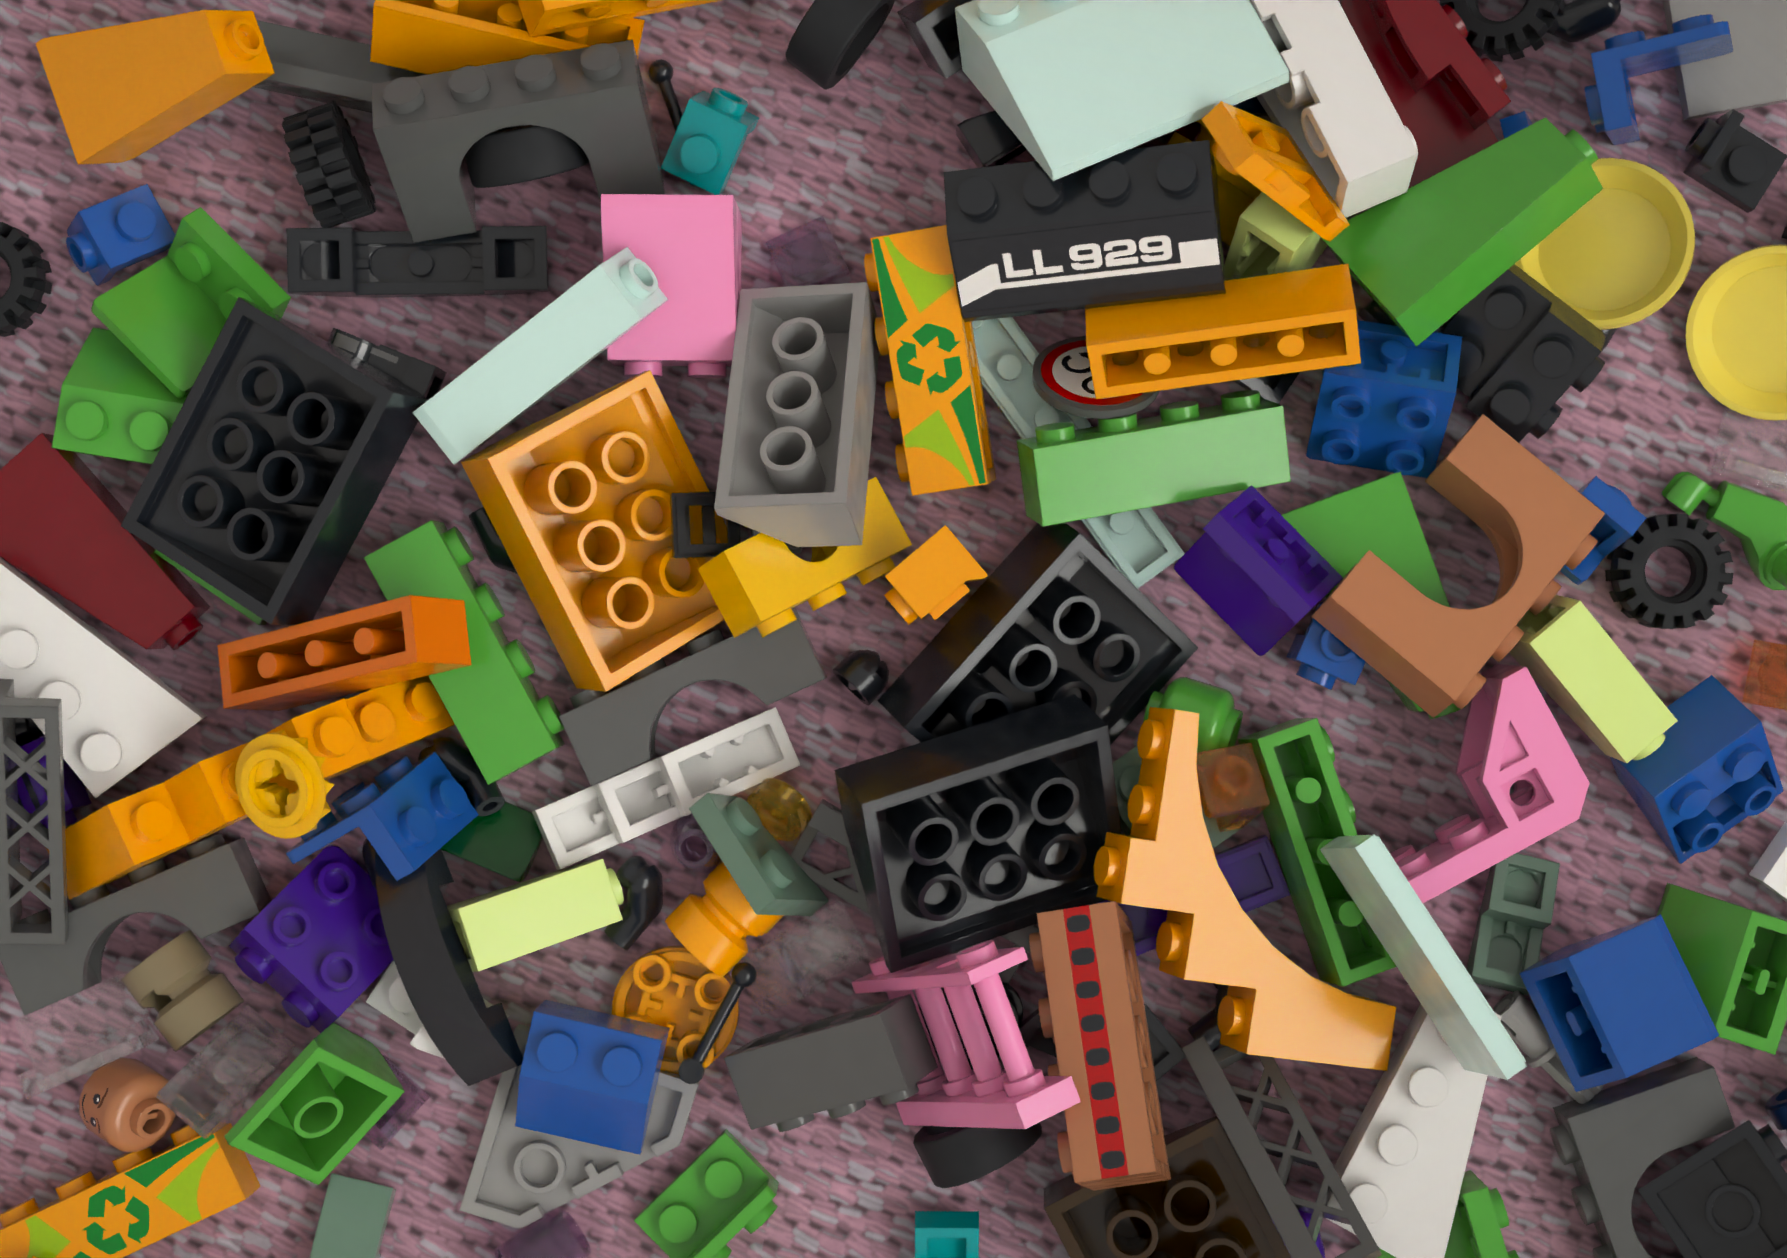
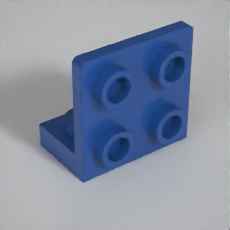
(1390, 406)

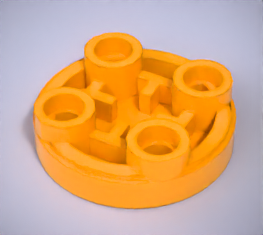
(677, 995)

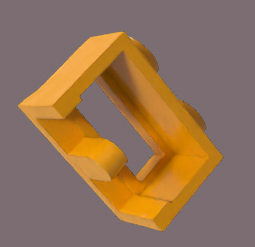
(932, 577)

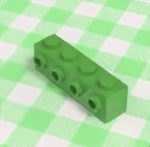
(1153, 459)
(492, 697)
(1303, 816)

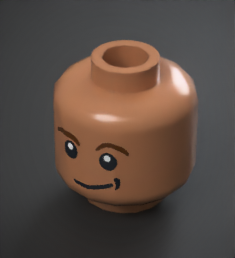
(123, 1105)

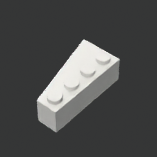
(1336, 105)
(111, 705)
(1413, 1145)

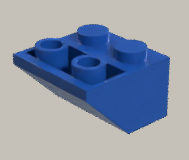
(1705, 772)
(1618, 1003)

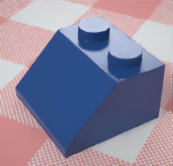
(589, 1076)

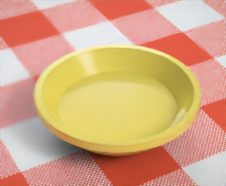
(1621, 249)
(1741, 333)

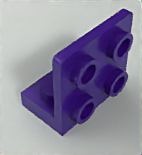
(1256, 571)

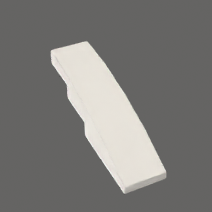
(665, 788)

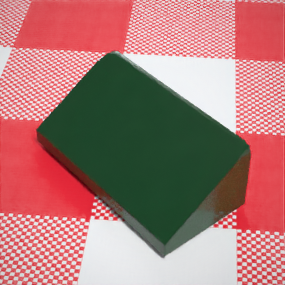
(499, 842)

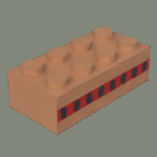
(1101, 1042)

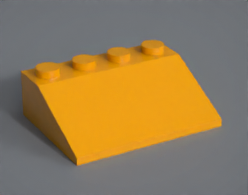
(591, 529)

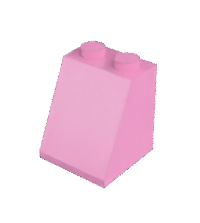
(696, 257)

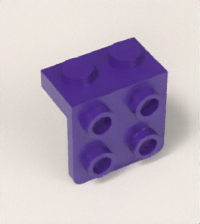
(318, 940)

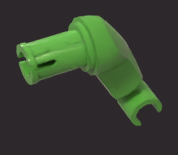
(1749, 515)

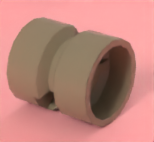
(182, 990)

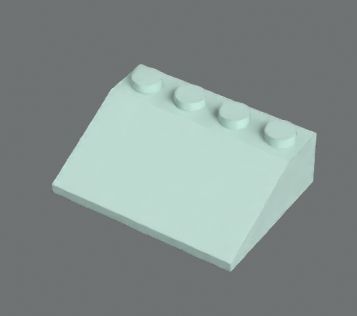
(1111, 73)

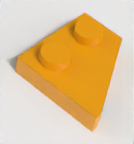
(1275, 165)

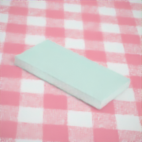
(1423, 956)

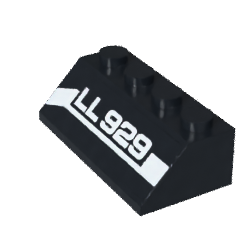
(1093, 239)

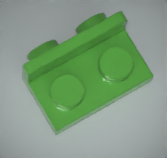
(711, 1202)

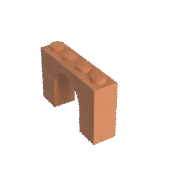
(1535, 529)

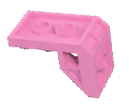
(1505, 742)

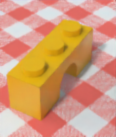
(764, 580)

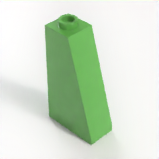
(1466, 225)
(1378, 520)

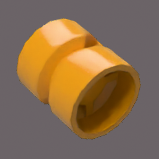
(718, 923)

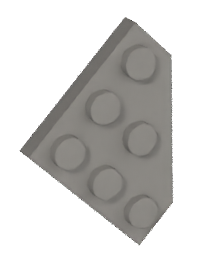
(530, 1172)

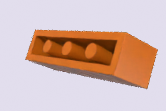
(344, 653)

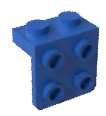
(1632, 55)
(403, 816)

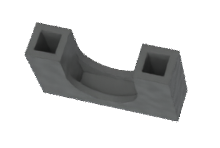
(435, 118)
(1624, 1133)

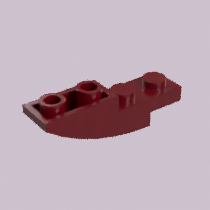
(1431, 45)

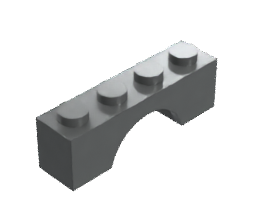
(620, 726)
(204, 893)

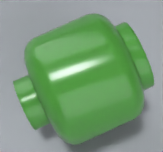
(1217, 717)

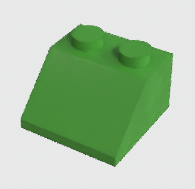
(113, 404)
(319, 1106)

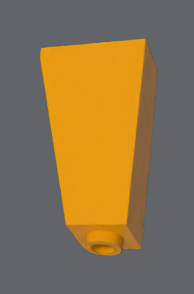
(150, 78)

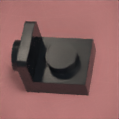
(1732, 160)

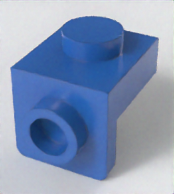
(118, 234)
(1614, 528)
(1324, 657)

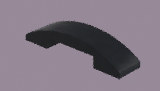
(391, 265)
(438, 974)

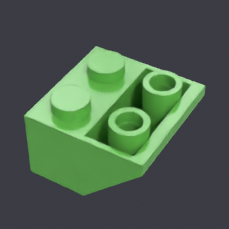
(1734, 962)

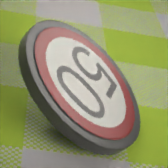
(1065, 382)

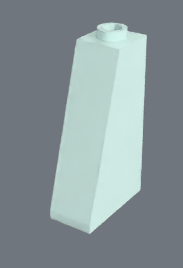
(541, 355)

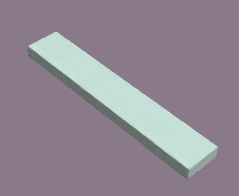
(1131, 539)

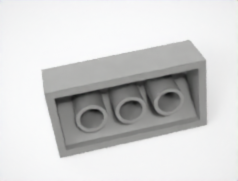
(800, 414)

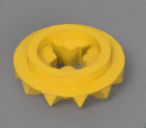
(272, 805)

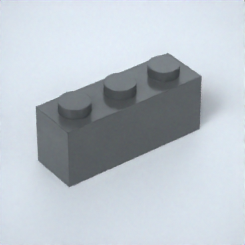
(832, 1065)

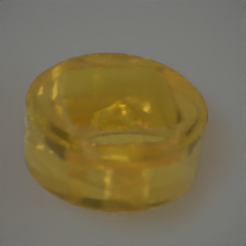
(780, 809)

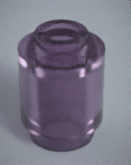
(547, 1238)

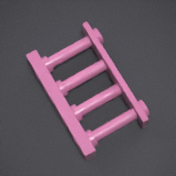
(963, 1096)

